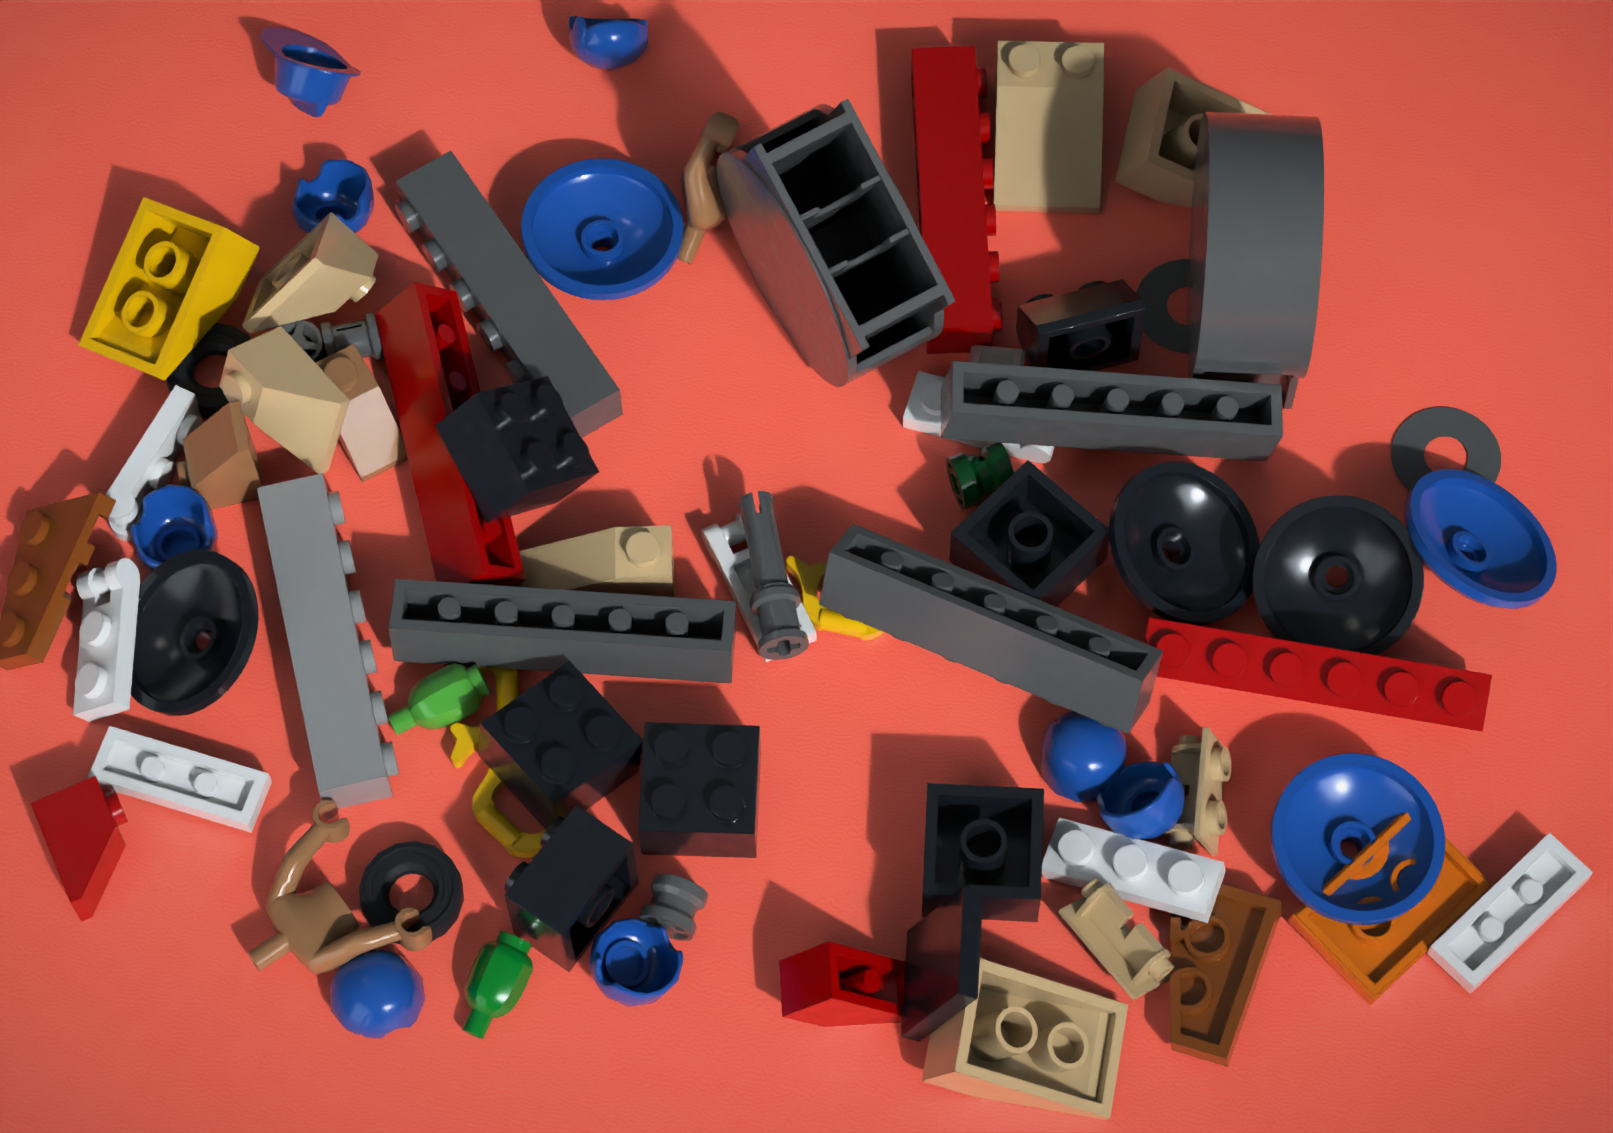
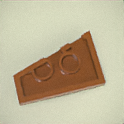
(47, 556)
(1218, 971)

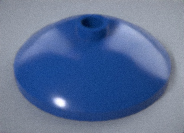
(599, 206)
(1480, 539)
(1354, 801)

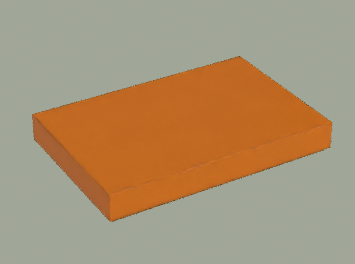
(1380, 953)

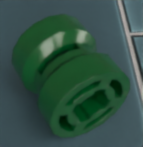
(976, 476)

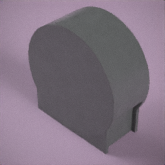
(832, 243)
(1255, 248)

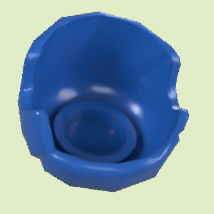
(608, 42)
(339, 189)
(172, 523)
(1081, 756)
(1143, 800)
(634, 962)
(376, 994)

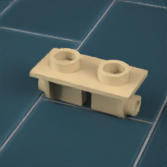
(1202, 770)
(1128, 955)

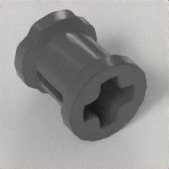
(361, 333)

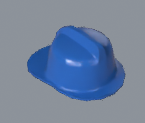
(307, 69)

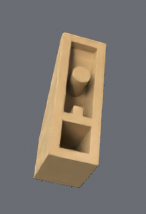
(607, 561)

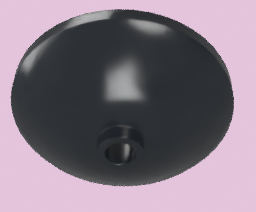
(1199, 527)
(1381, 582)
(192, 632)

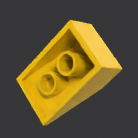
(166, 288)

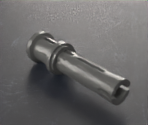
(774, 597)

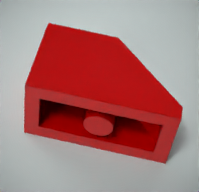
(83, 840)
(841, 986)

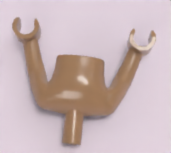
(700, 184)
(318, 922)

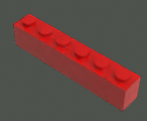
(952, 191)
(429, 379)
(1320, 674)

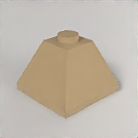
(313, 277)
(286, 396)

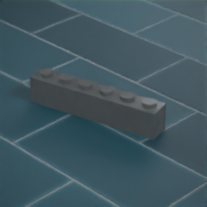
(504, 290)
(1111, 411)
(553, 626)
(990, 628)

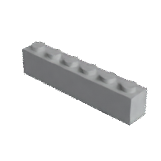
(325, 641)

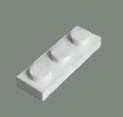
(180, 779)
(1135, 868)
(1509, 913)

